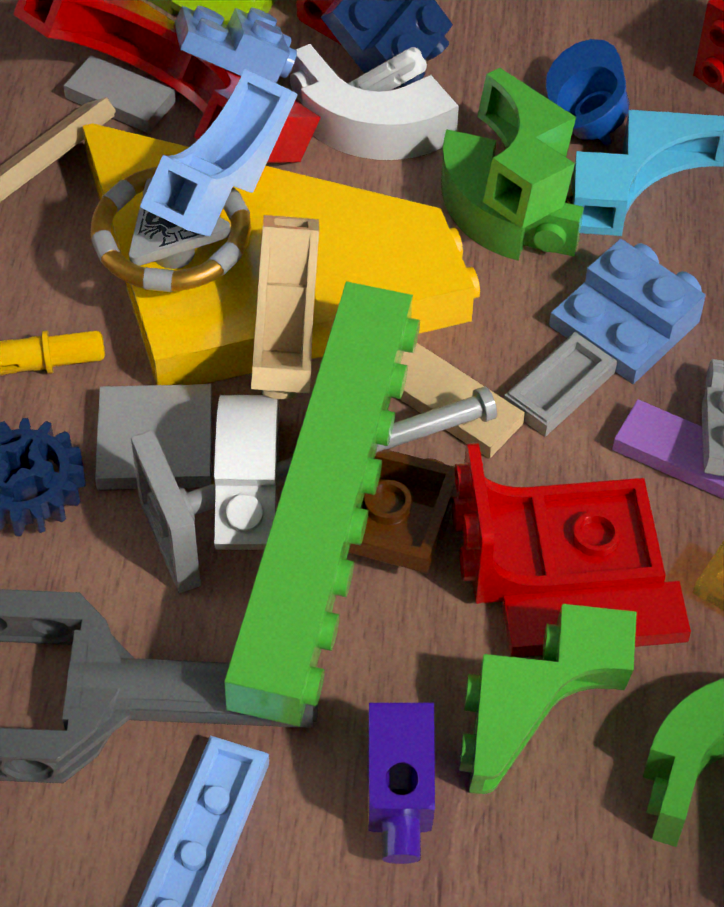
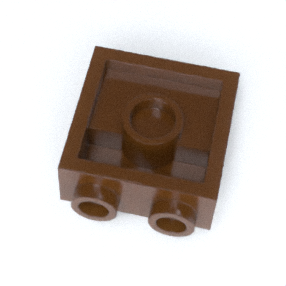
(407, 510)

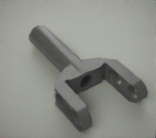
(103, 688)

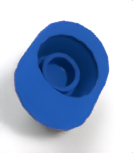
(590, 86)

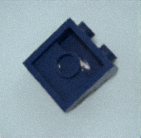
(384, 28)

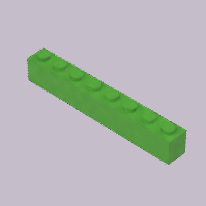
(320, 508)

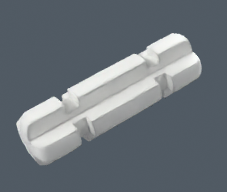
(392, 72)

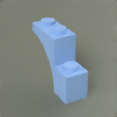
(232, 152)

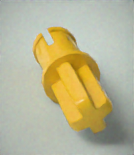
(50, 351)

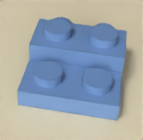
(247, 42)
(631, 308)

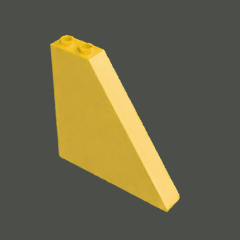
(362, 240)

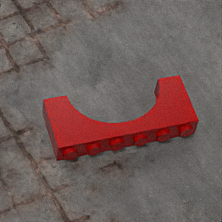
(150, 42)

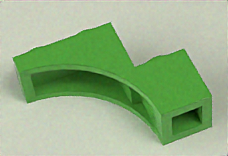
(533, 170)

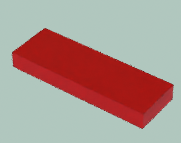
(659, 615)

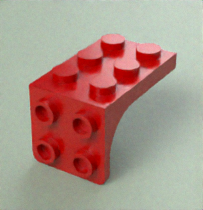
(552, 534)

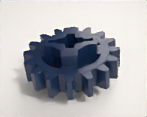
(27, 479)

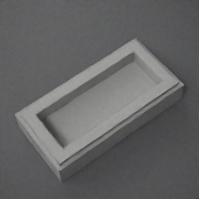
(134, 97)
(561, 383)

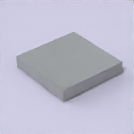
(179, 419)

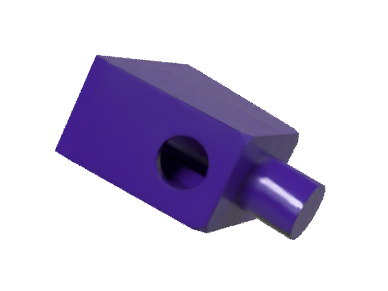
(401, 761)

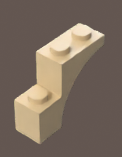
(285, 306)

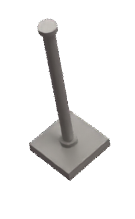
(172, 510)

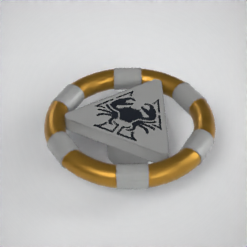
(165, 241)

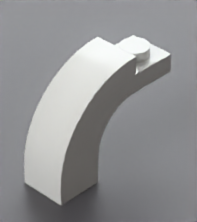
(373, 123)
(245, 470)

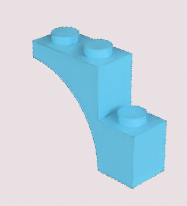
(652, 149)

